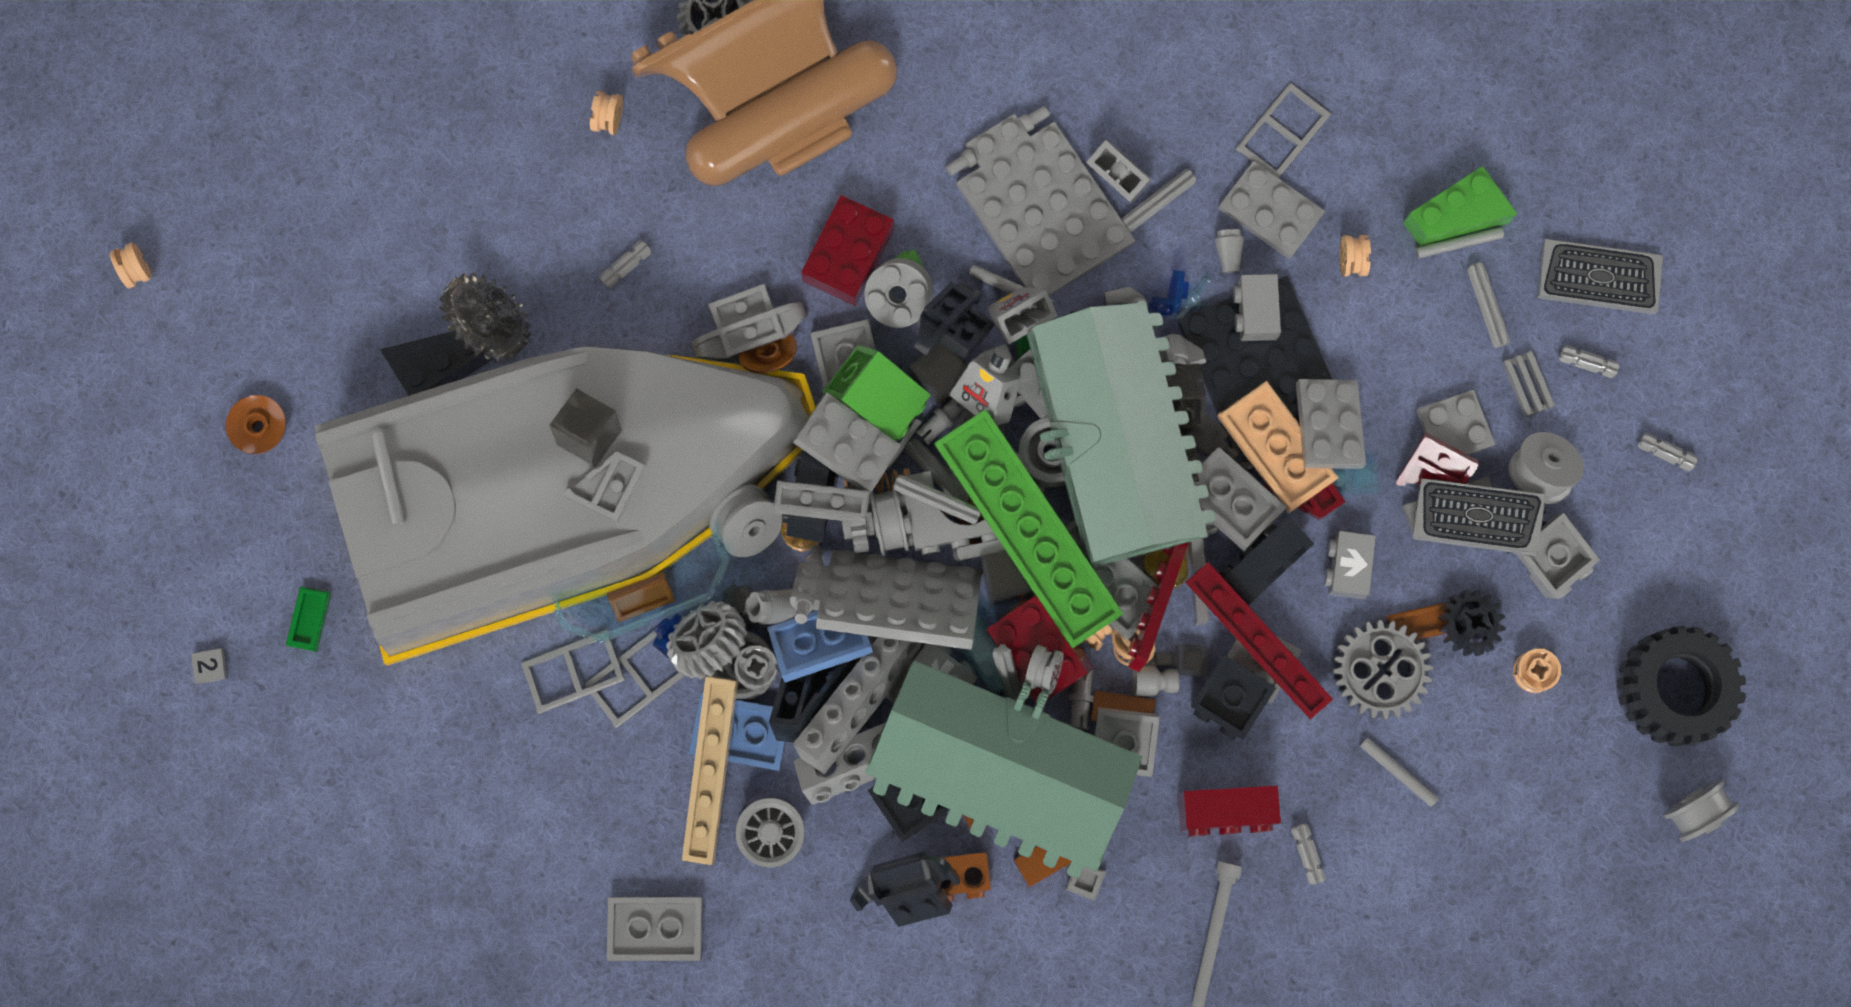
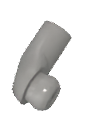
(1123, 296)

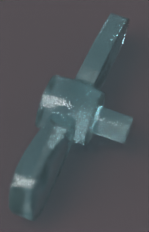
(1194, 296)

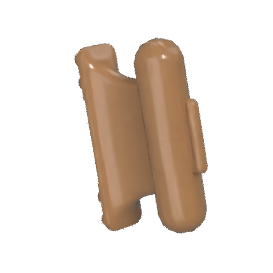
(775, 84)

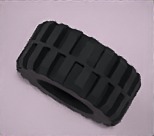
(1719, 677)

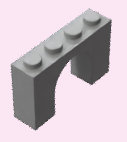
(933, 529)

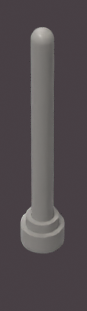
(1227, 876)

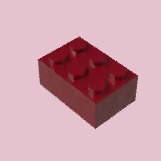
(848, 250)
(1033, 626)
(1229, 810)

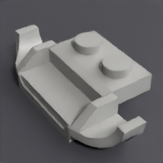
(747, 323)

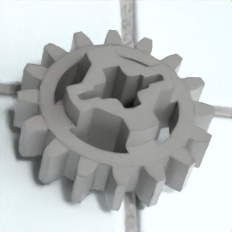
(859, 531)

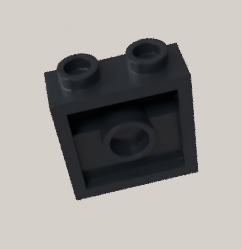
(1232, 698)
(905, 819)

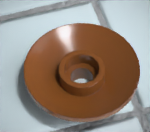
(769, 356)
(246, 414)

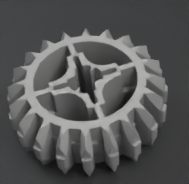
(706, 10)
(706, 639)

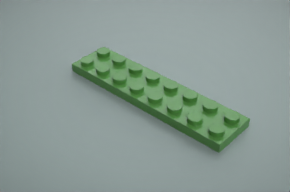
(1028, 528)

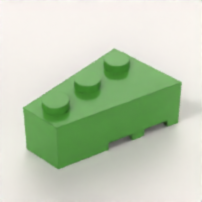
(1461, 209)

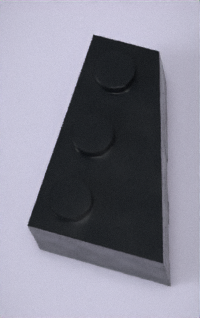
(803, 698)

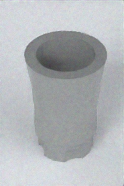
(770, 606)

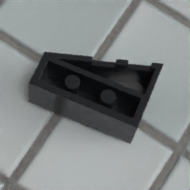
(432, 361)
(810, 471)
(1267, 561)

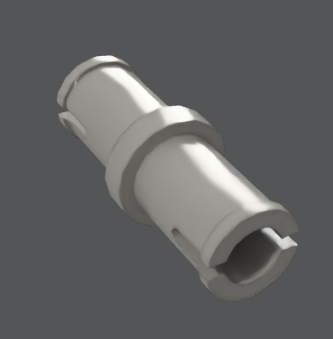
(940, 420)
(1081, 701)

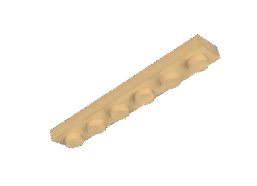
(710, 770)

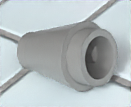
(1229, 249)

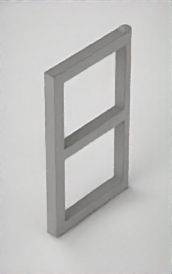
(1266, 118)
(579, 691)
(650, 696)

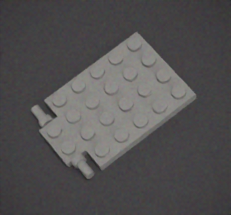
(1039, 203)
(888, 597)

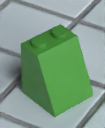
(878, 391)

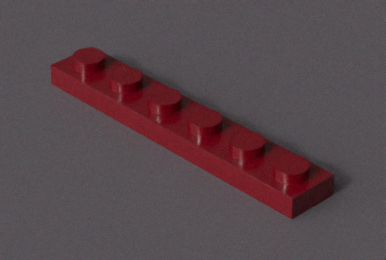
(1158, 600)
(1259, 640)

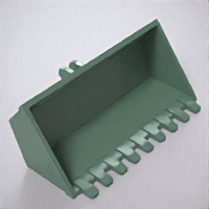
(1118, 432)
(1003, 767)

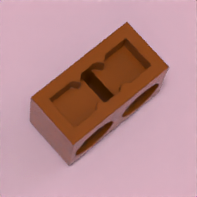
(961, 864)

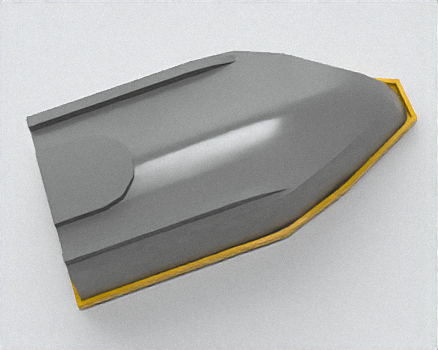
(487, 484)

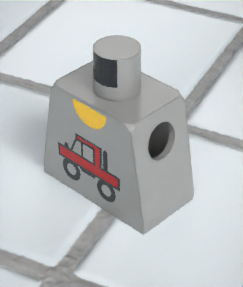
(1017, 313)
(989, 386)

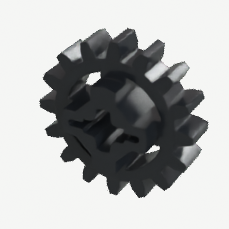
(1458, 624)

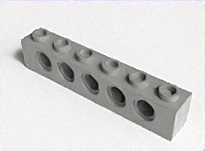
(855, 701)
(847, 772)

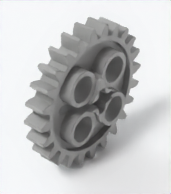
(1401, 688)

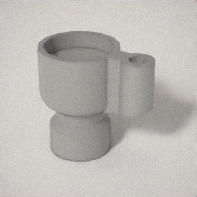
(1151, 680)

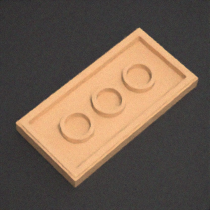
(1274, 447)

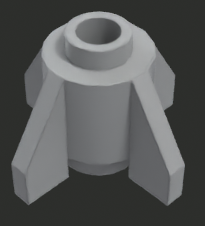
(1182, 351)

